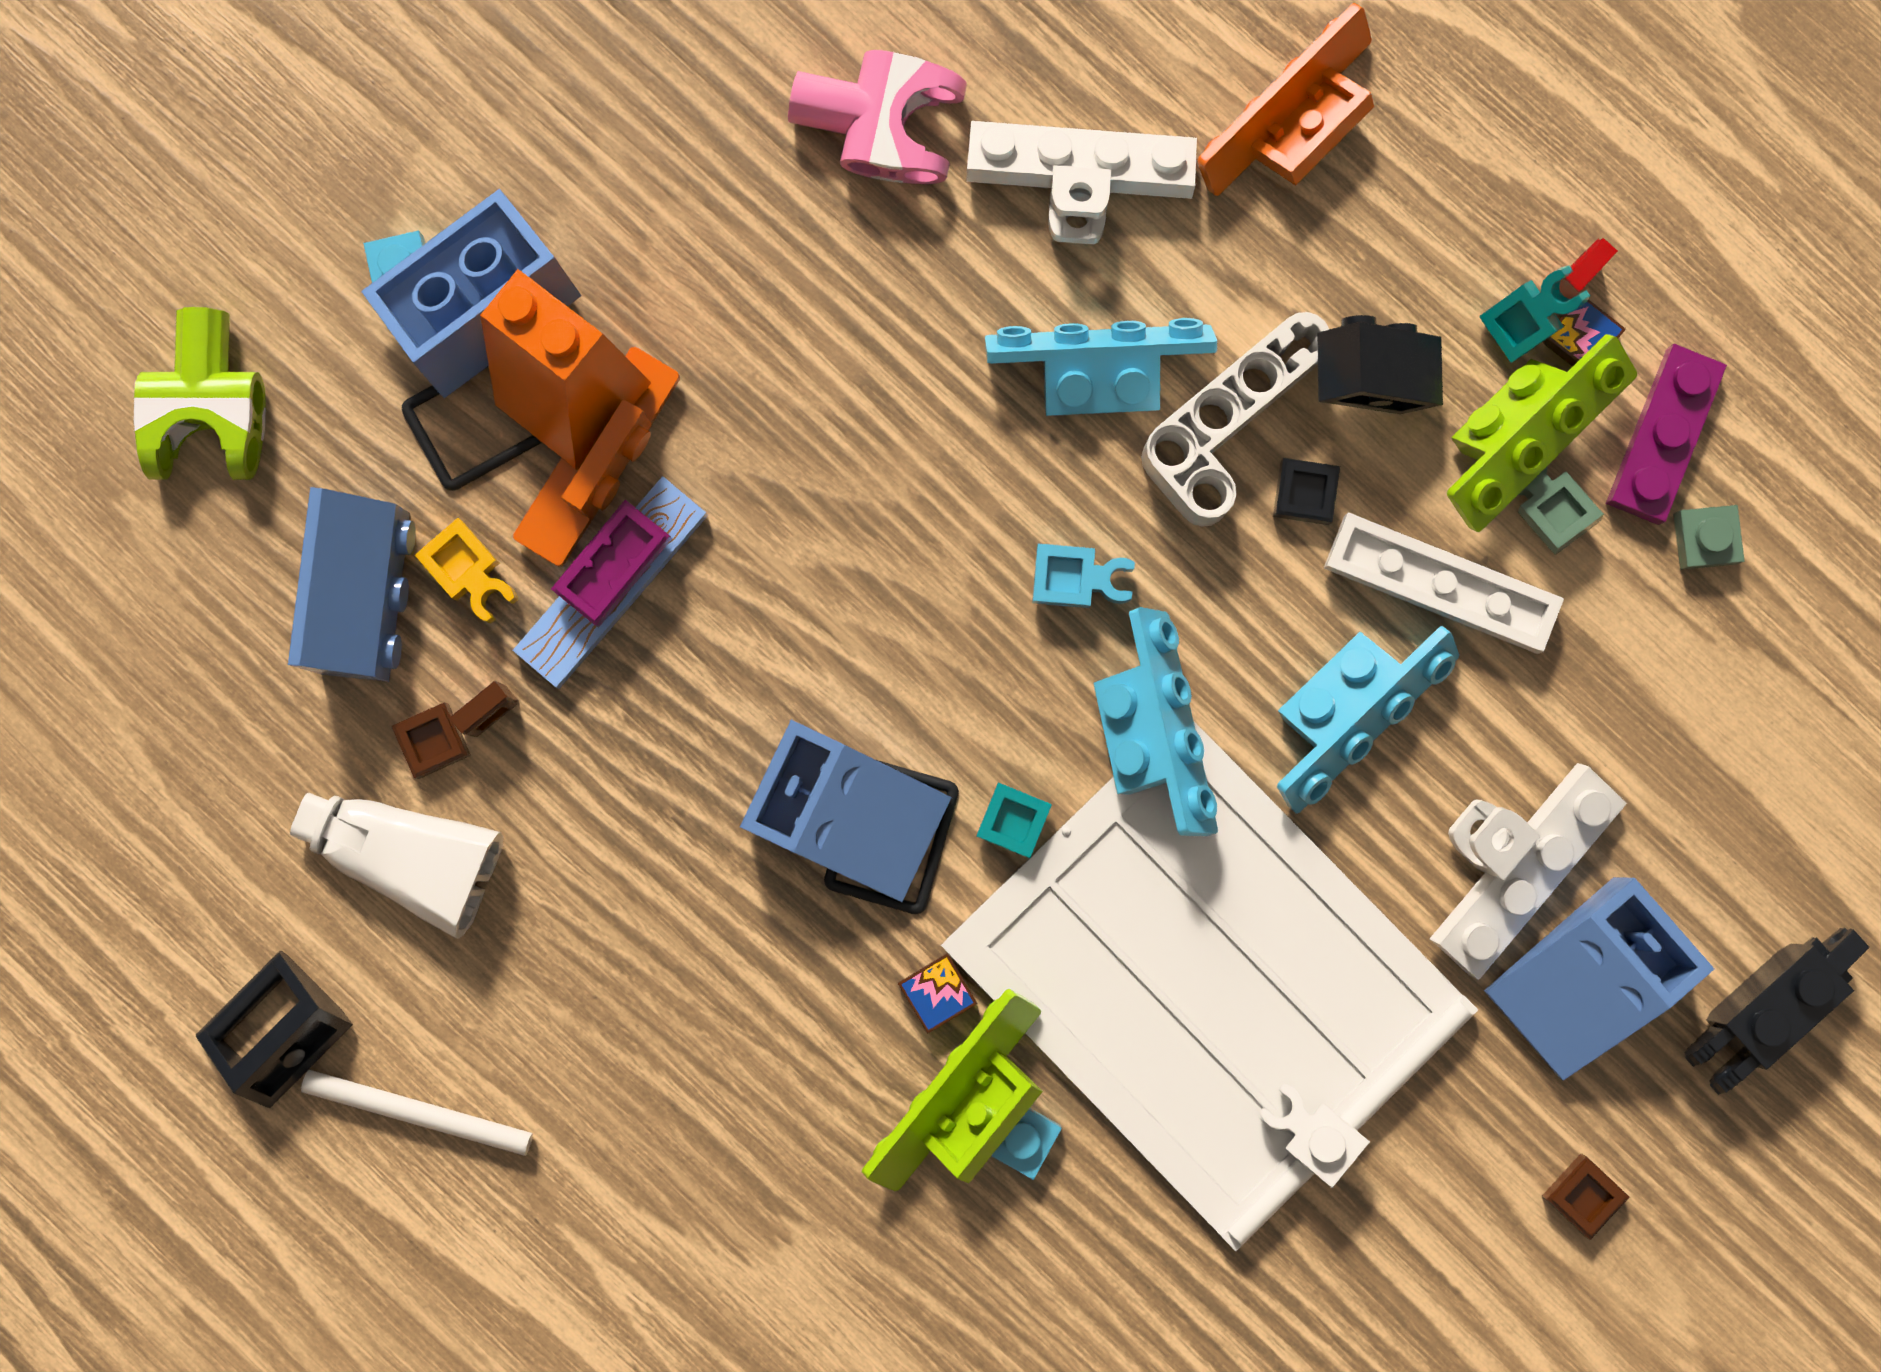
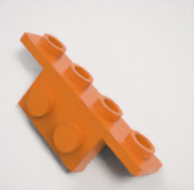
(1299, 112)
(575, 496)

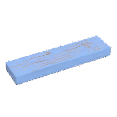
(564, 635)

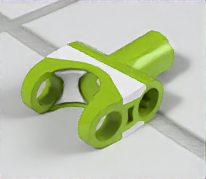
(198, 398)

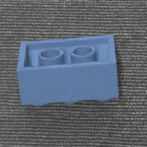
(444, 286)
(351, 586)

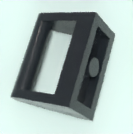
(288, 1047)

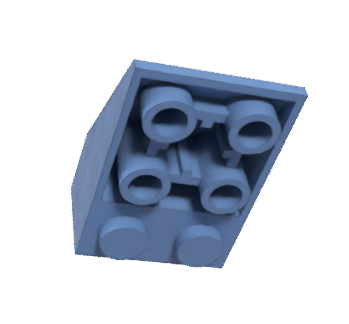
(845, 811)
(1598, 977)

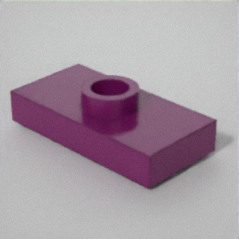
(611, 563)

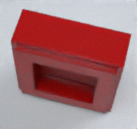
(1586, 267)

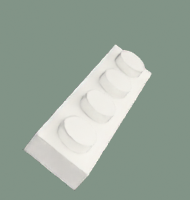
(1443, 583)

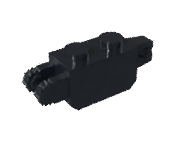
(1778, 1006)

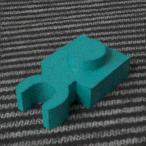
(1529, 316)

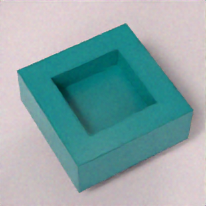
(1014, 820)

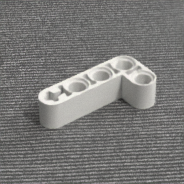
(1240, 407)

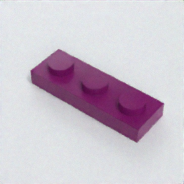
(1666, 434)

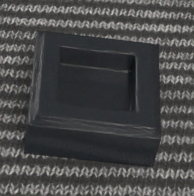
(1306, 491)

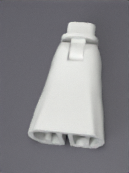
(404, 855)

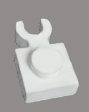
(1321, 1140)

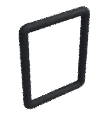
(433, 457)
(933, 860)

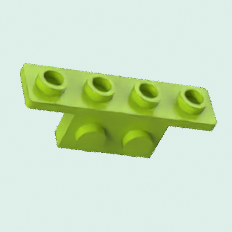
(1531, 425)
(967, 1104)

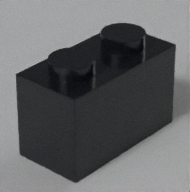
(1379, 366)

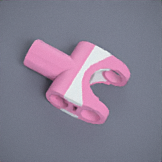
(875, 114)

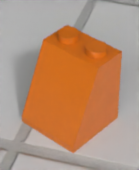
(554, 369)

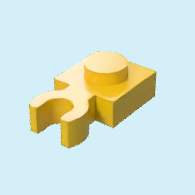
(462, 566)

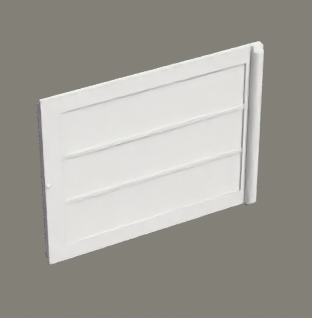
(1204, 979)

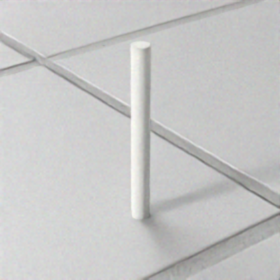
(416, 1112)

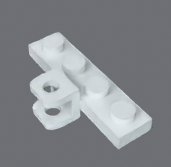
(1081, 168)
(1520, 864)

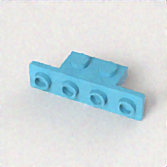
(1101, 367)
(1353, 704)
(1153, 728)

